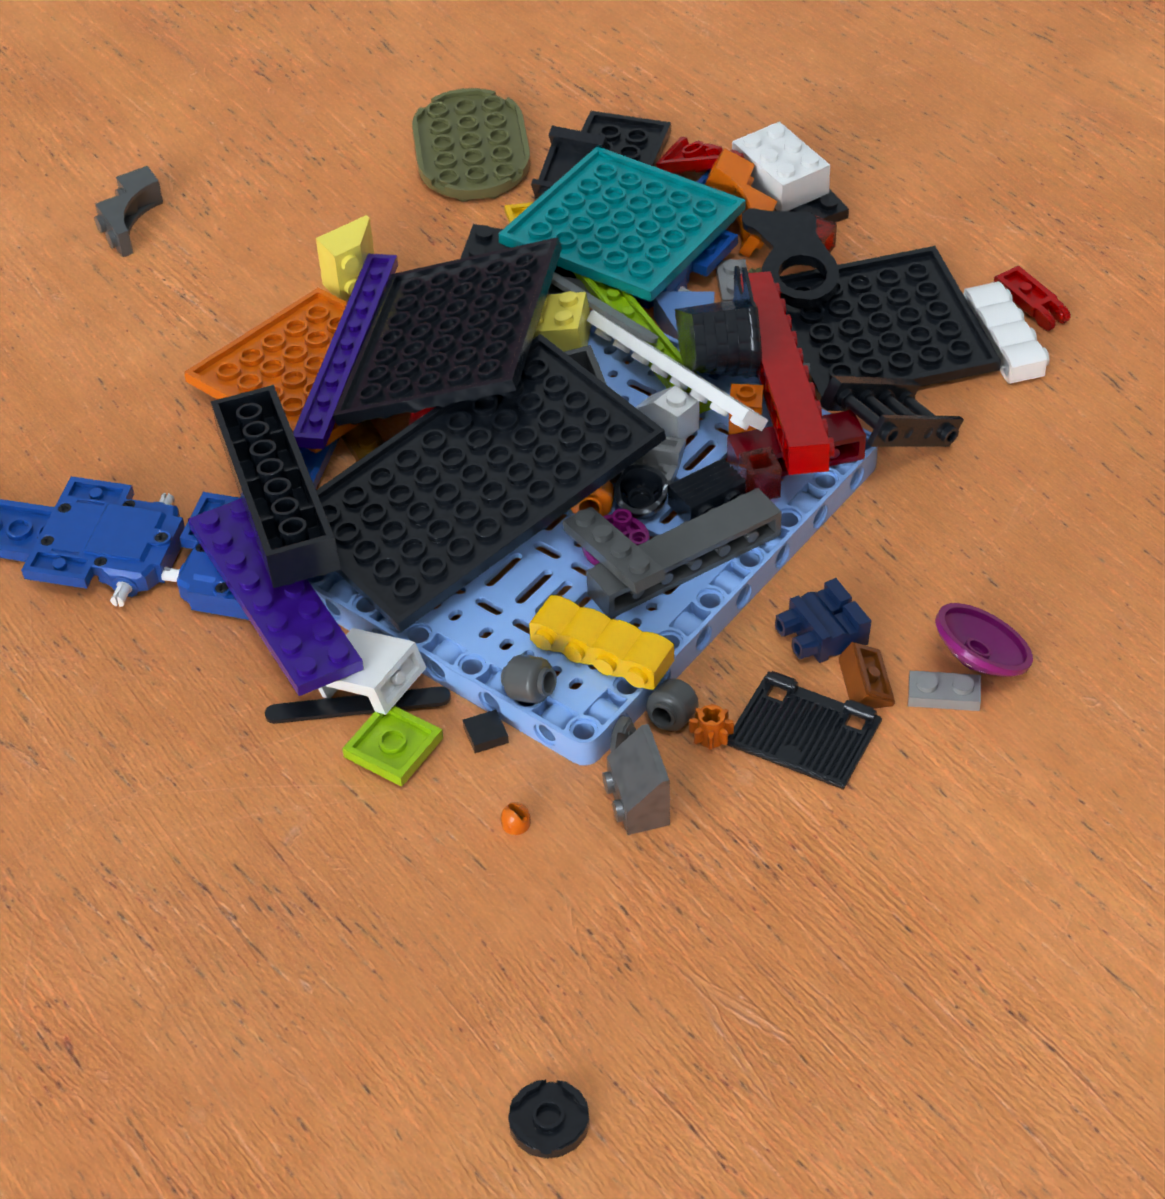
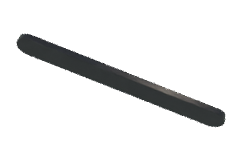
(352, 705)

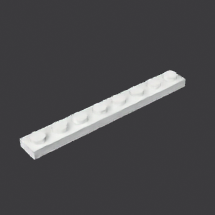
(681, 376)

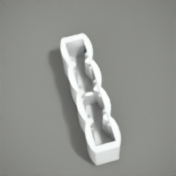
(1008, 332)

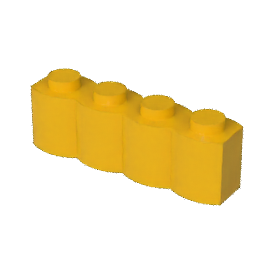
(607, 644)

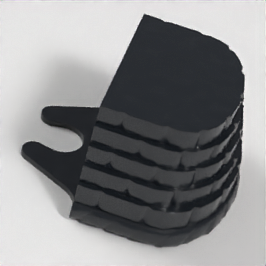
(722, 335)

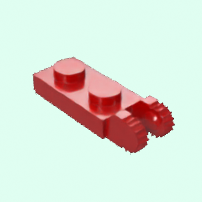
(1034, 297)

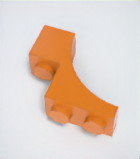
(732, 175)

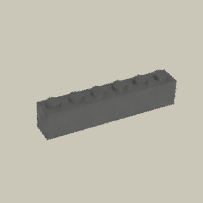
(692, 549)

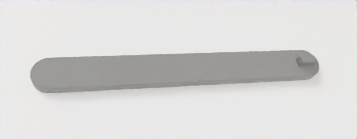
(607, 311)

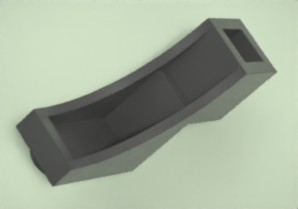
(136, 194)

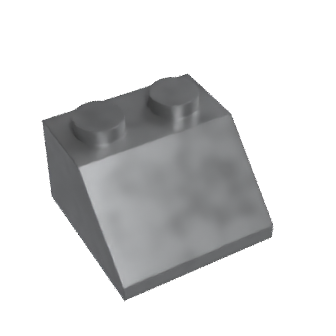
(638, 783)

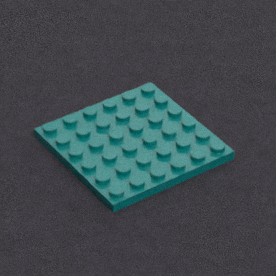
(625, 222)

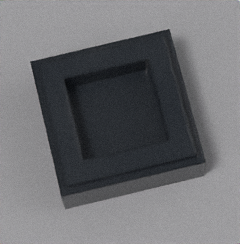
(485, 731)

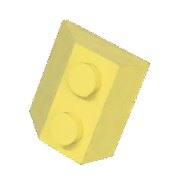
(343, 255)

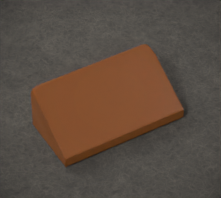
(866, 676)

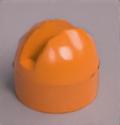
(511, 821)

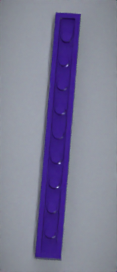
(317, 414)

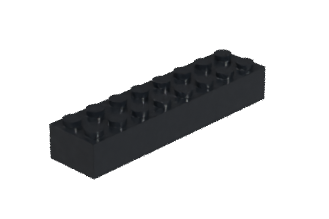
(275, 487)

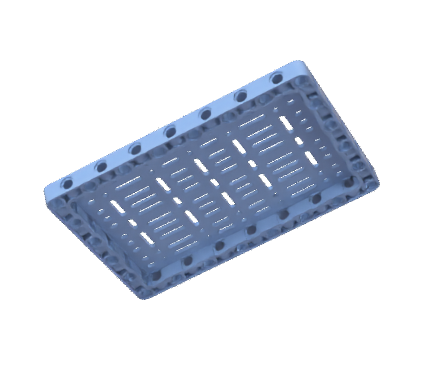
(582, 719)

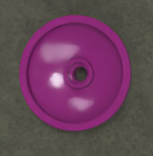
(983, 641)

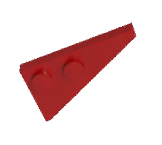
(690, 157)

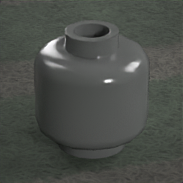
(528, 679)
(672, 705)

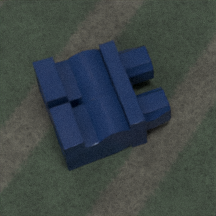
(824, 622)

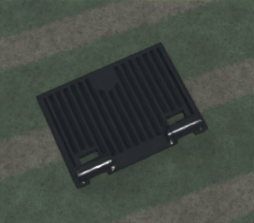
(804, 730)

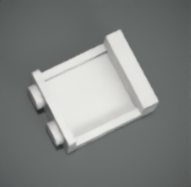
(388, 671)

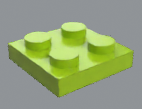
(393, 744)

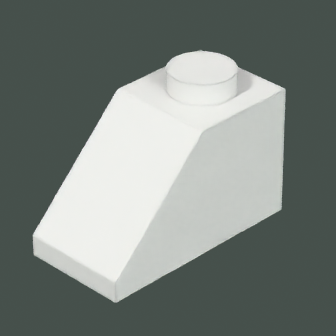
(672, 411)

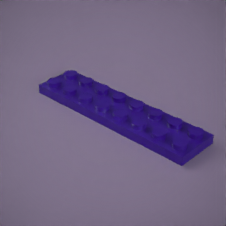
(288, 617)

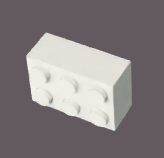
(784, 166)

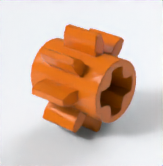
(711, 726)

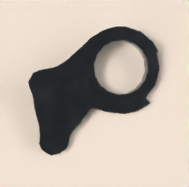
(792, 243)

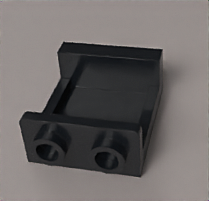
(565, 152)

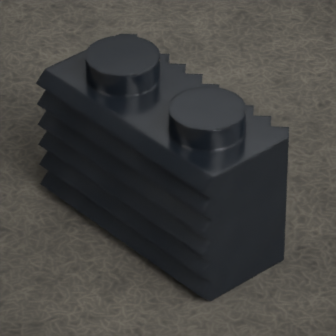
(705, 489)

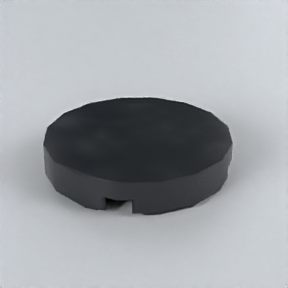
(548, 1118)

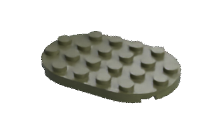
(471, 144)

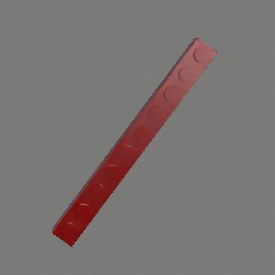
(787, 385)

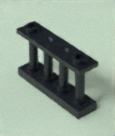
(891, 411)

